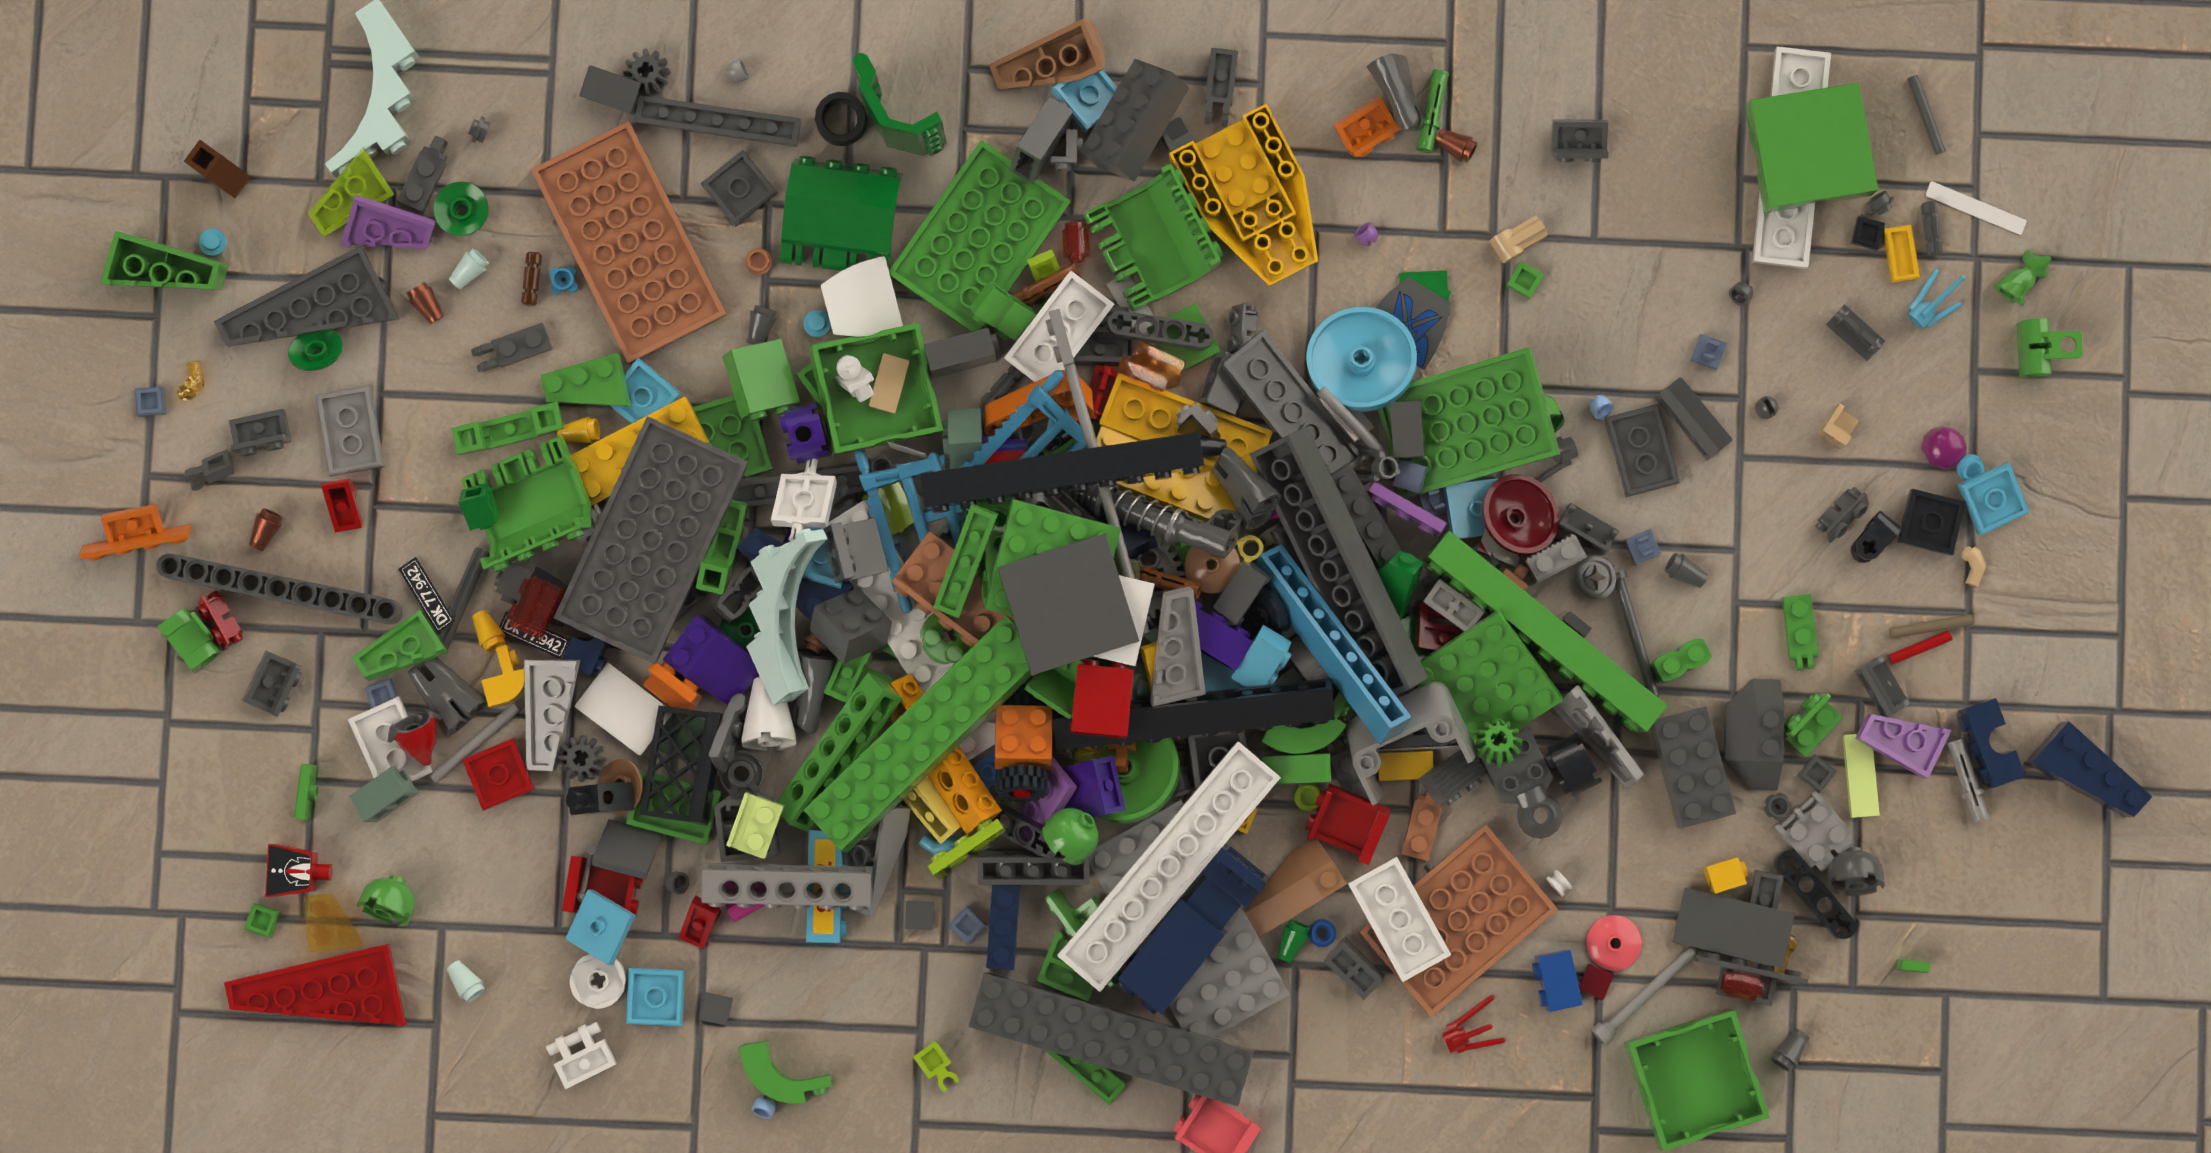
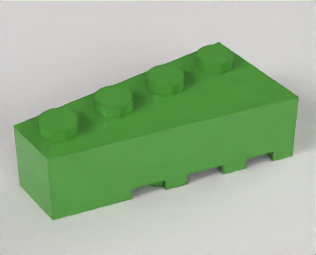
(153, 264)

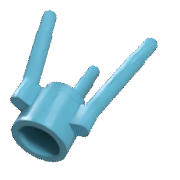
(1923, 313)

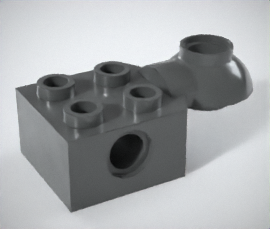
(1526, 784)
(727, 809)

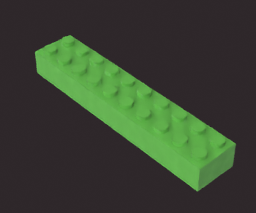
(1545, 633)
(922, 737)

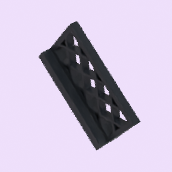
(704, 775)

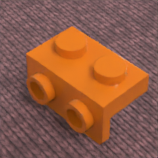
(1366, 128)
(670, 688)

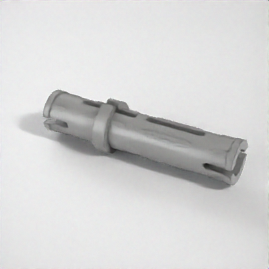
(1977, 812)

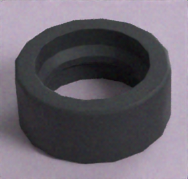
(844, 98)

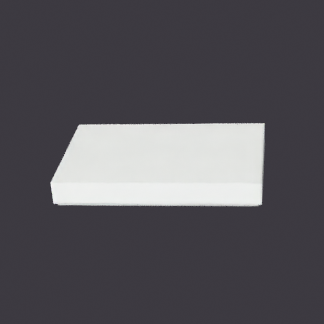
(1138, 597)
(622, 708)
(372, 732)

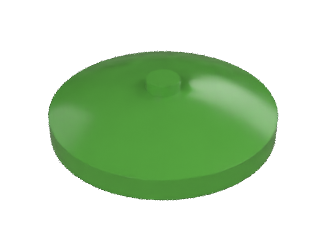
(1149, 780)

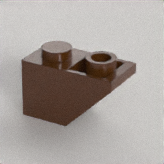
(217, 169)

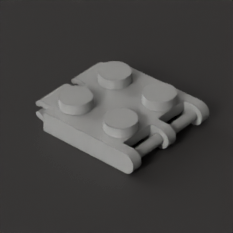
(1816, 833)

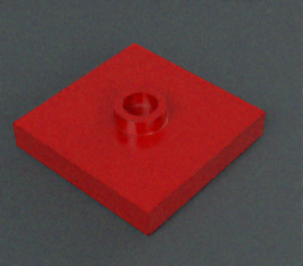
(498, 774)

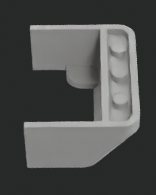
(1430, 708)

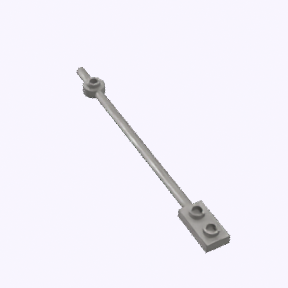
(1063, 354)

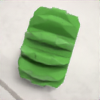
(1491, 735)

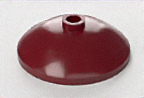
(1529, 505)

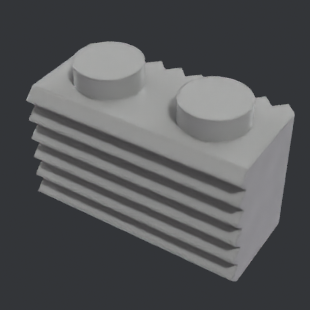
(1554, 559)

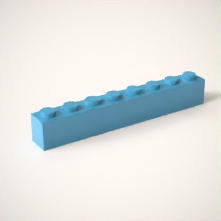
(1334, 647)

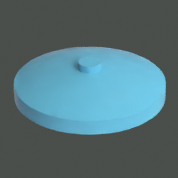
(1362, 358)

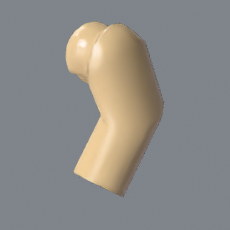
(1977, 564)

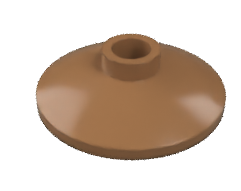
(1212, 580)
(622, 772)

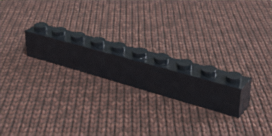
(1063, 471)
(1213, 713)

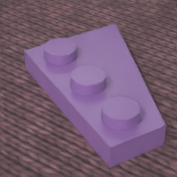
(380, 224)
(1406, 510)
(1904, 742)
(1059, 792)

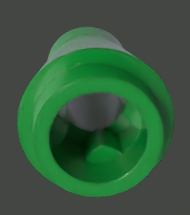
(1292, 940)

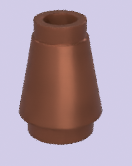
(1456, 144)
(425, 302)
(264, 529)

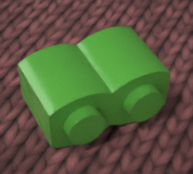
(1002, 311)
(1676, 663)

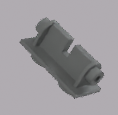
(1241, 319)
(1855, 332)
(1852, 506)

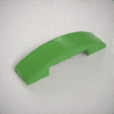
(508, 429)

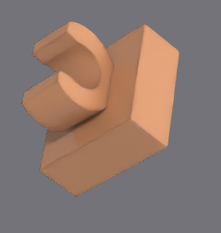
(1517, 575)

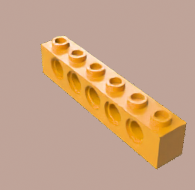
(955, 775)

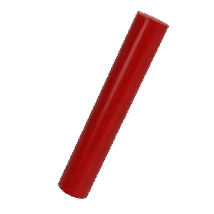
(1920, 647)

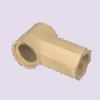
(1513, 241)

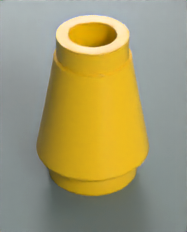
(581, 431)
(488, 631)

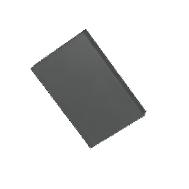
(1641, 450)

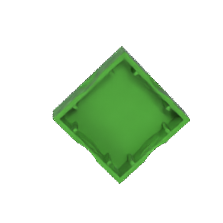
(1811, 147)
(855, 425)
(1696, 1079)

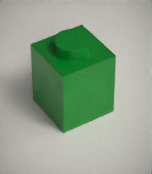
(479, 507)

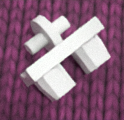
(854, 378)

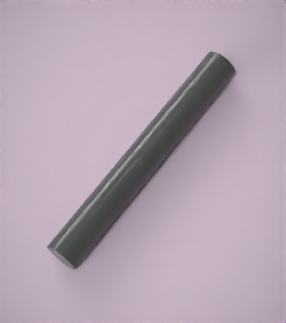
(1926, 114)

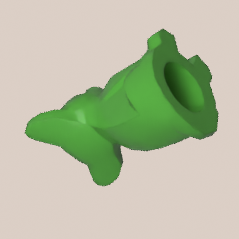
(2020, 281)

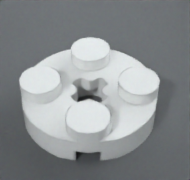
(591, 995)

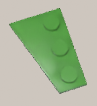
(400, 648)

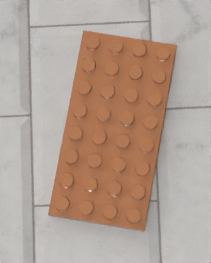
(628, 242)

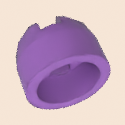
(1366, 234)

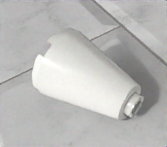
(767, 723)

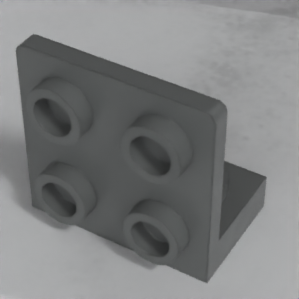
(855, 550)

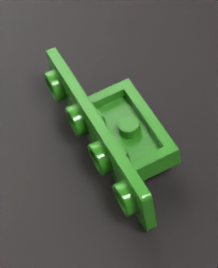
(1073, 918)

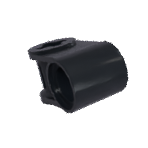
(1877, 535)

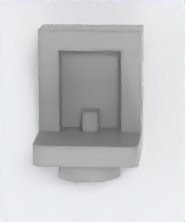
(1073, 147)
(1204, 419)

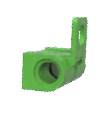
(2040, 345)
(190, 639)
(848, 676)

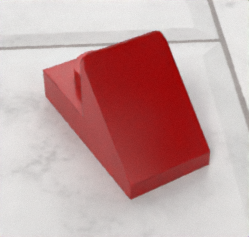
(342, 505)
(699, 923)

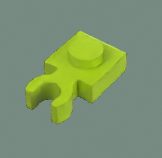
(934, 1062)

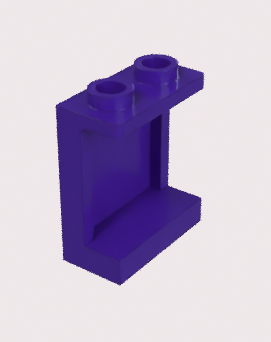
(1097, 787)

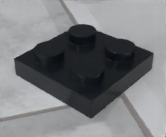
(1931, 522)

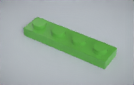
(965, 560)

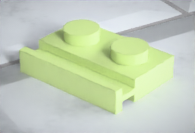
(755, 825)

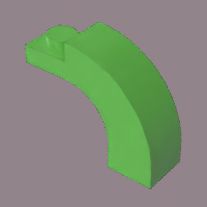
(721, 558)
(1309, 740)
(766, 1078)

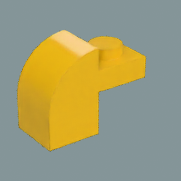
(508, 686)

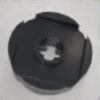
(1275, 614)

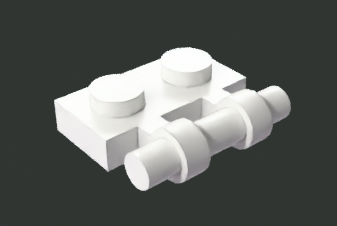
(585, 1063)

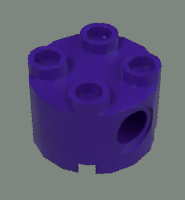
(791, 423)

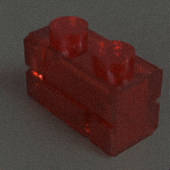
(535, 606)

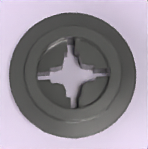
(1589, 586)

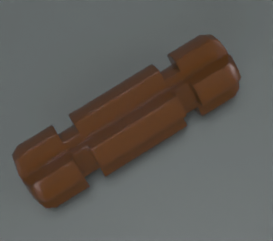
(531, 278)

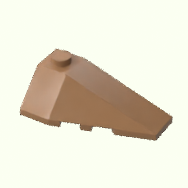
(1057, 58)
(1296, 885)

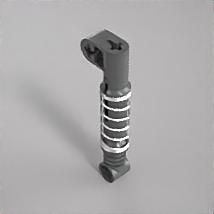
(1215, 536)

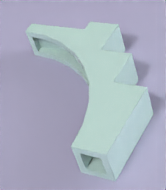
(389, 93)
(774, 610)

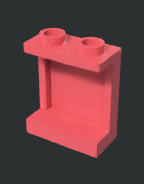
(1215, 1128)

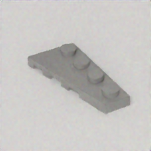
(1178, 652)
(547, 707)
(1592, 729)

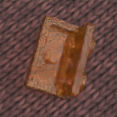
(1154, 366)

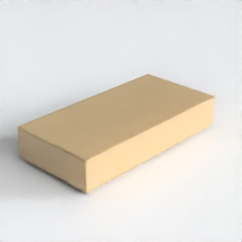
(888, 383)

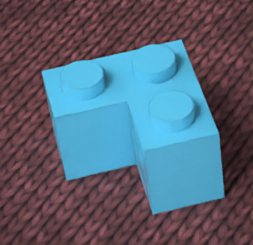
(1263, 659)

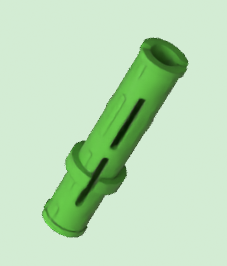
(1432, 111)

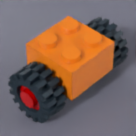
(1023, 747)

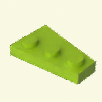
(358, 178)
(987, 833)

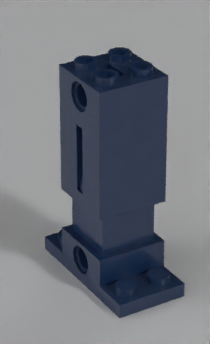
(1192, 930)

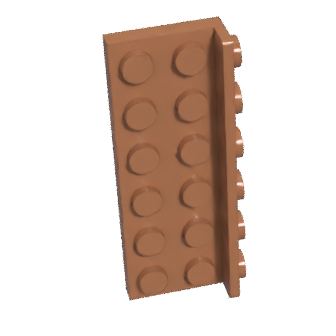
(922, 580)

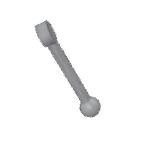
(590, 850)

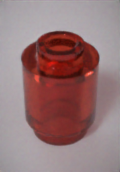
(1076, 241)
(1742, 985)

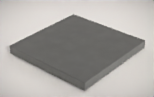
(1068, 604)

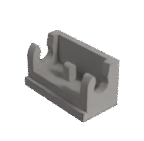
(1453, 606)

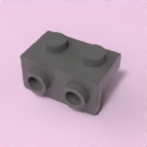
(1579, 140)
(259, 432)
(272, 683)

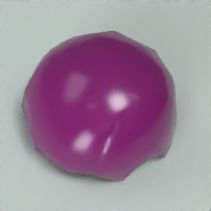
(1944, 447)

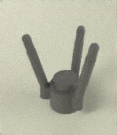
(1567, 452)
(1382, 466)

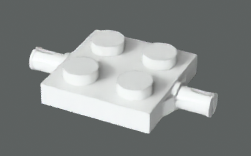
(804, 500)

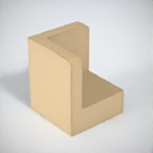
(1838, 427)

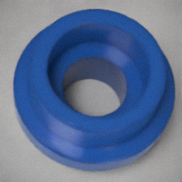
(1331, 933)

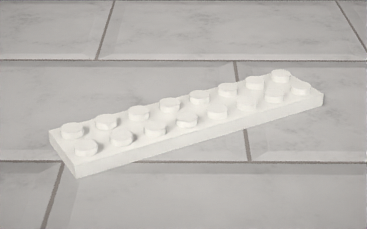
(1786, 235)

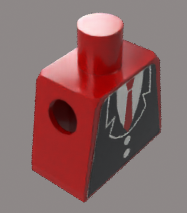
(293, 871)

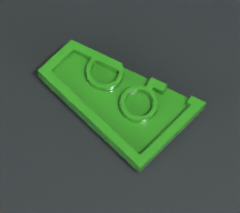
(590, 382)

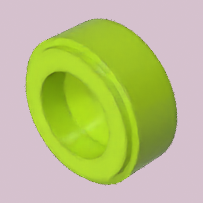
(1306, 797)

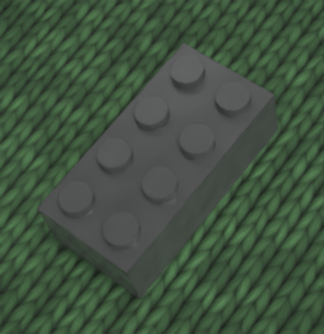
(1134, 119)
(1692, 767)

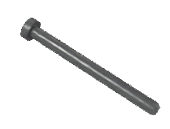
(1635, 633)

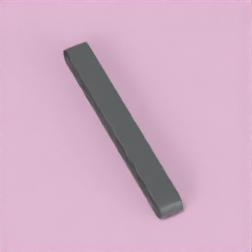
(266, 586)

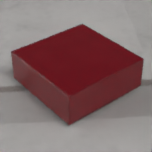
(1595, 981)

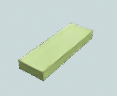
(1860, 778)

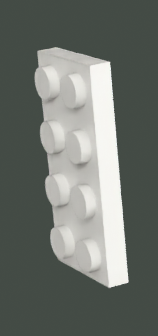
(1081, 313)
(1399, 919)

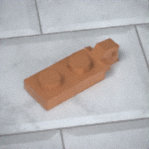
(1421, 828)

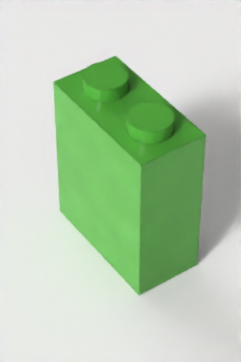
(761, 379)

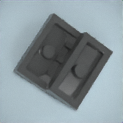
(1103, 347)

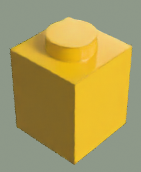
(1725, 875)

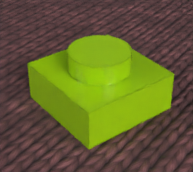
(1043, 265)

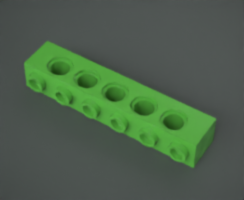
(839, 746)

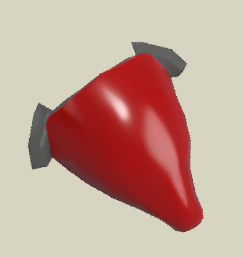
(416, 735)

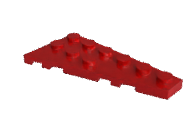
(338, 987)

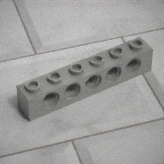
(800, 876)

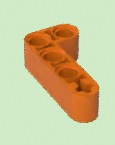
(999, 409)

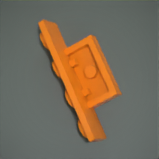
(133, 530)

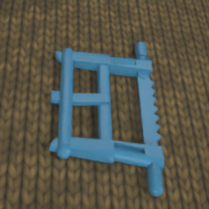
(1037, 398)
(903, 473)

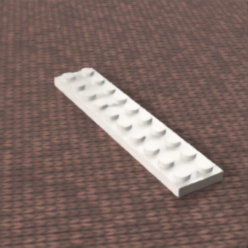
(905, 636)
(1168, 866)

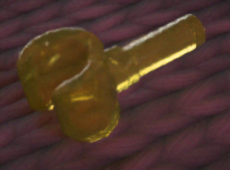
(1791, 947)

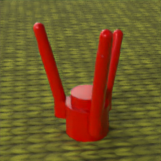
(1457, 1039)

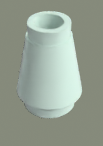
(468, 268)
(465, 981)

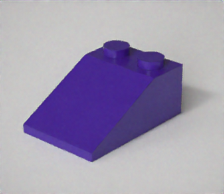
(712, 659)

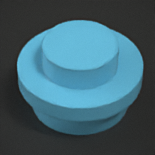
(212, 242)
(817, 323)
(1969, 467)

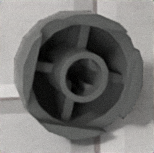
(1855, 872)

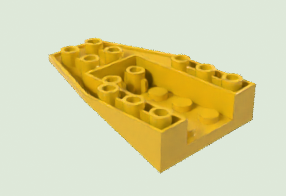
(1252, 194)

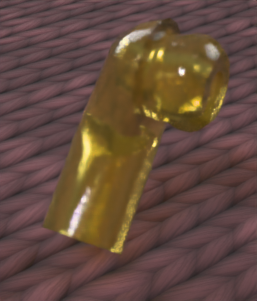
(193, 384)

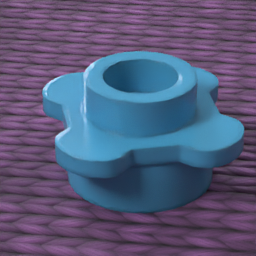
(557, 274)

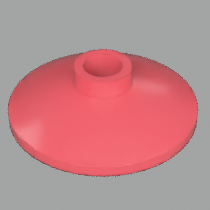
(1599, 940)

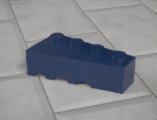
(809, 592)
(2086, 769)

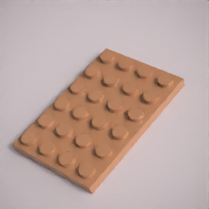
(1481, 910)

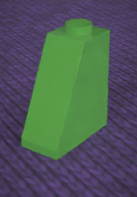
(1300, 768)

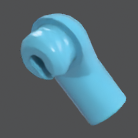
(935, 847)

